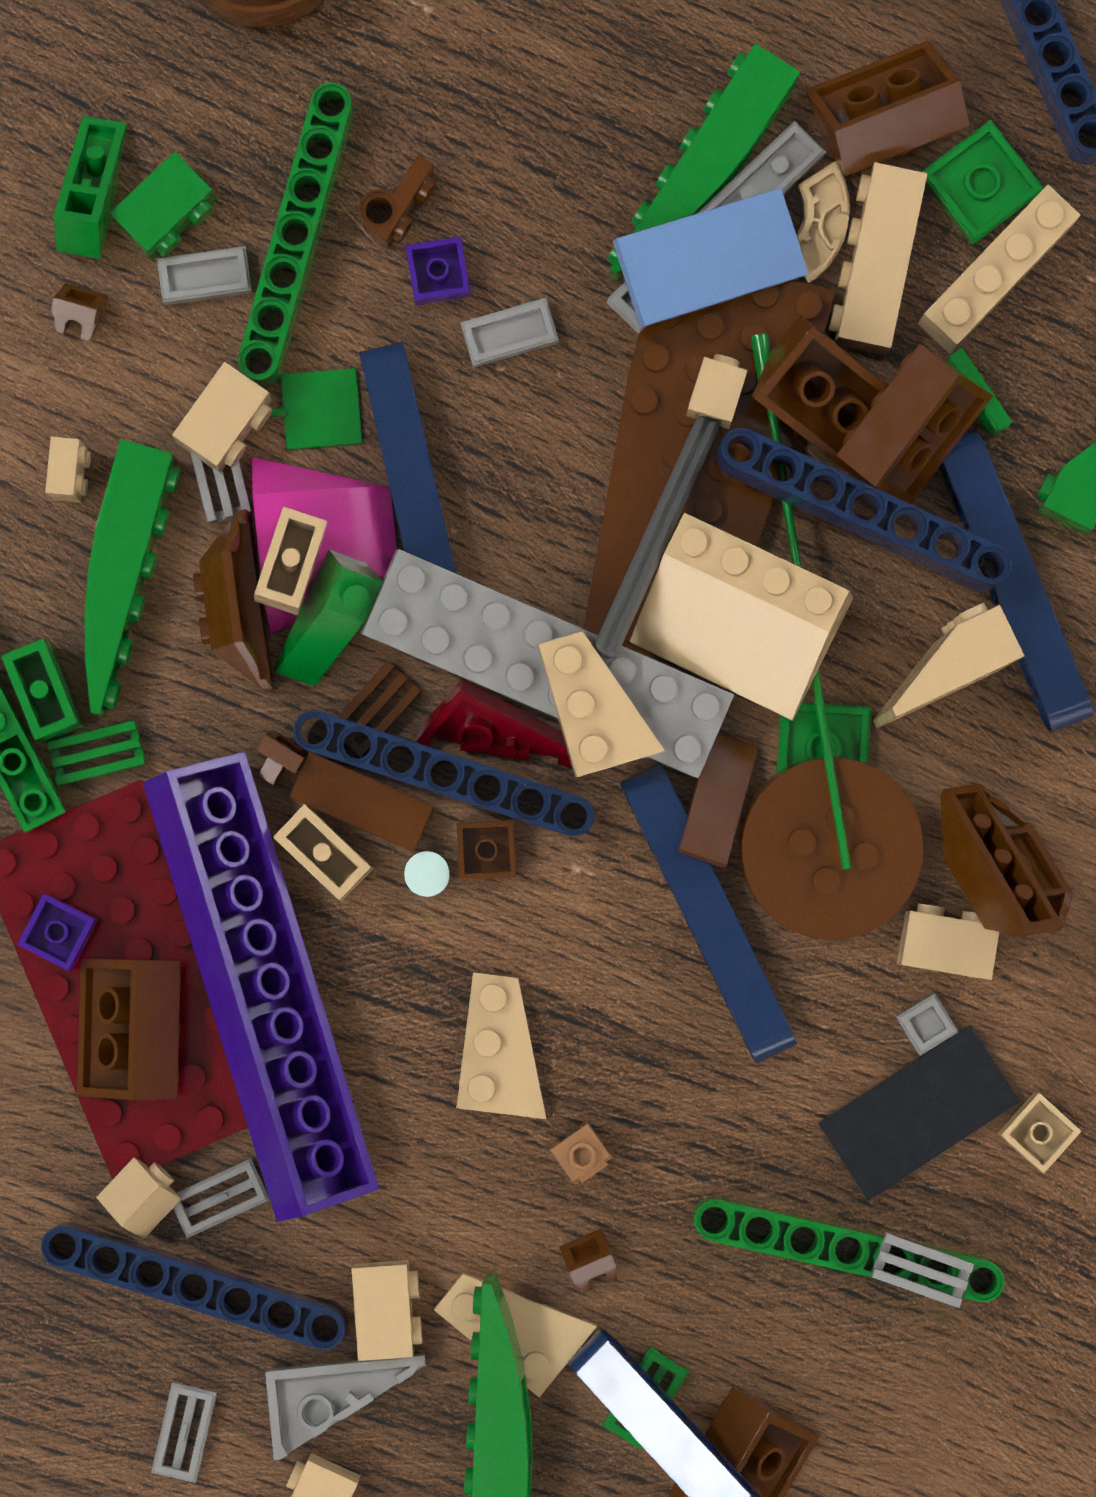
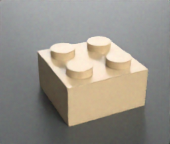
(67, 469)
(1039, 1132)

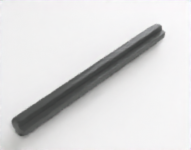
(656, 537)

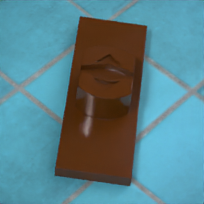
(361, 801)
(718, 801)

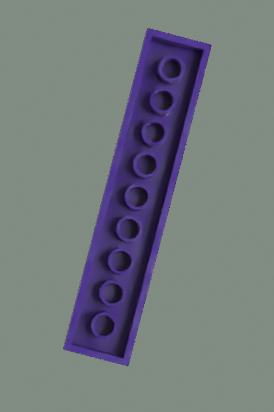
(260, 986)

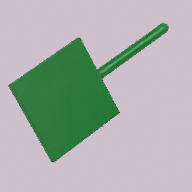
(320, 409)

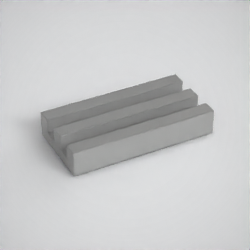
(228, 512)
(254, 1181)
(959, 1282)
(193, 1392)

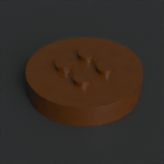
(794, 854)

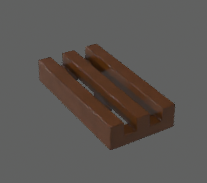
(394, 714)

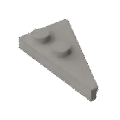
(316, 1396)

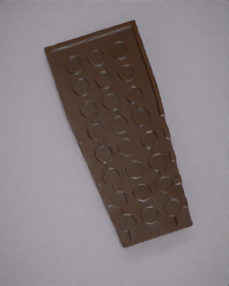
(657, 427)

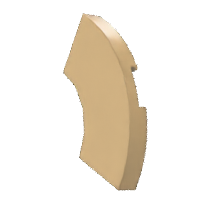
(824, 219)

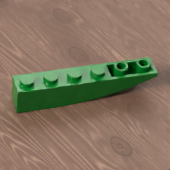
(722, 144)
(121, 561)
(23, 771)
(501, 1397)

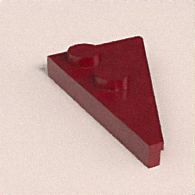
(491, 726)

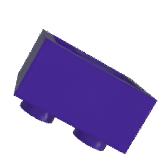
(438, 271)
(57, 932)

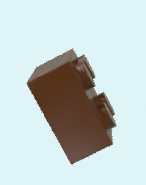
(486, 850)

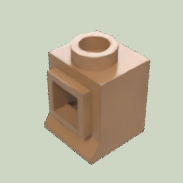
(581, 1154)

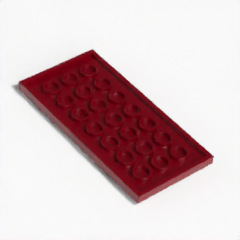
(114, 868)

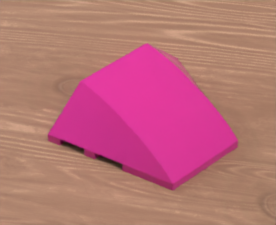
(355, 512)

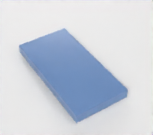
(710, 257)

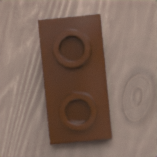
(414, 188)

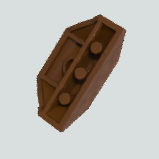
(233, 619)
(1001, 864)

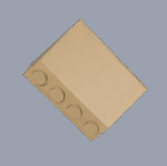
(740, 616)
(970, 650)

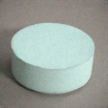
(427, 874)

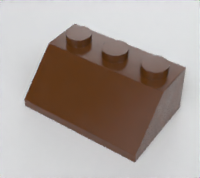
(888, 107)
(817, 388)
(913, 425)
(129, 1029)
(759, 1443)

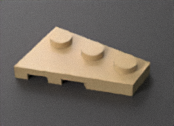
(592, 708)
(498, 1052)
(543, 1332)

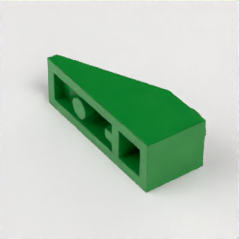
(89, 188)
(1072, 493)
(328, 617)

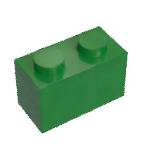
(164, 207)
(42, 691)

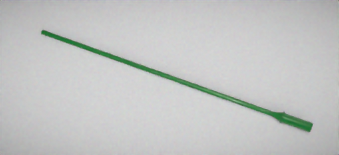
(761, 352)

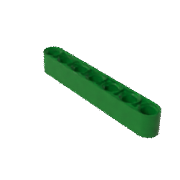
(292, 214)
(825, 1240)

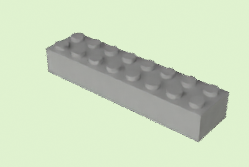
(495, 646)

